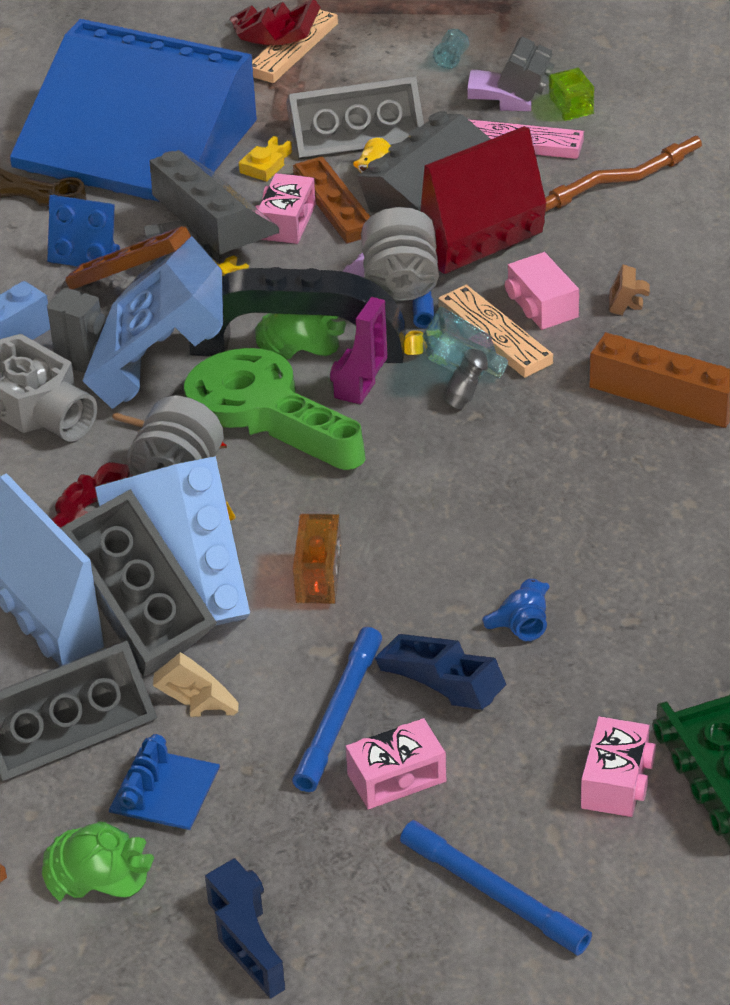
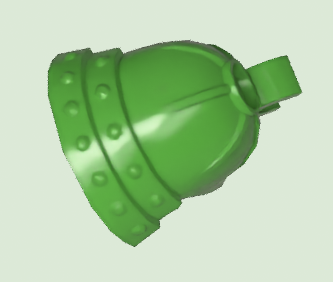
(293, 332)
(95, 859)

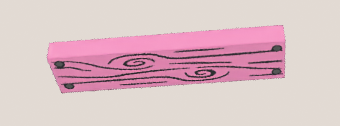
(546, 140)

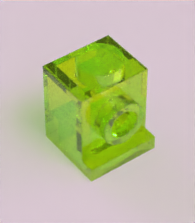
(572, 93)

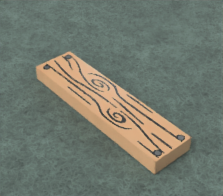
(280, 58)
(509, 339)

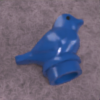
(522, 611)

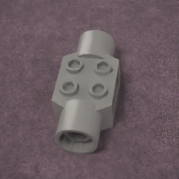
(41, 391)

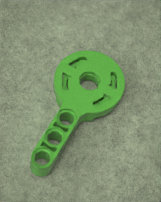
(249, 392)

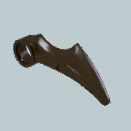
(39, 190)

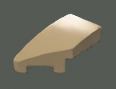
(193, 686)

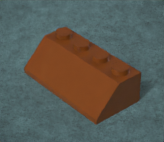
(661, 379)

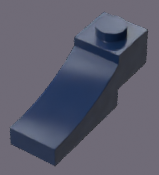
(443, 666)
(237, 904)

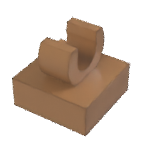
(624, 291)

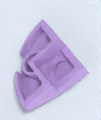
(484, 86)

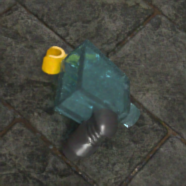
(459, 348)

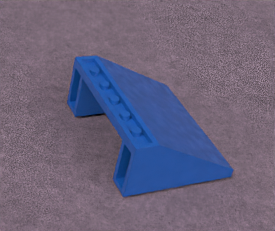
(130, 98)

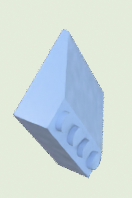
(193, 520)
(45, 579)

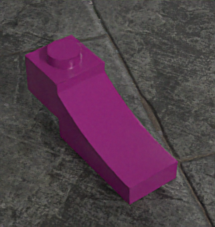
(356, 370)

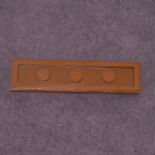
(334, 198)
(128, 257)

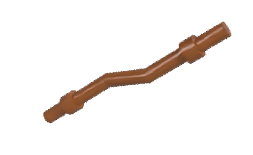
(669, 156)

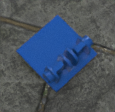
(79, 230)
(164, 786)

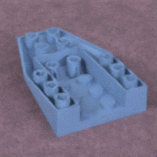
(172, 293)

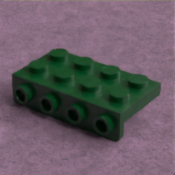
(701, 750)

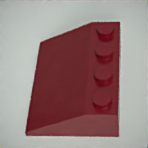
(484, 199)

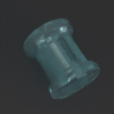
(453, 45)

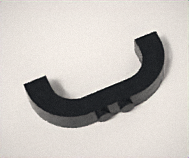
(302, 293)

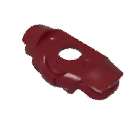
(83, 493)

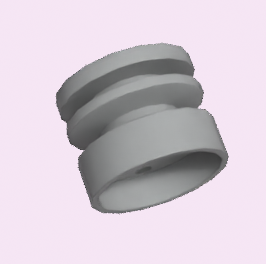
(400, 252)
(175, 433)

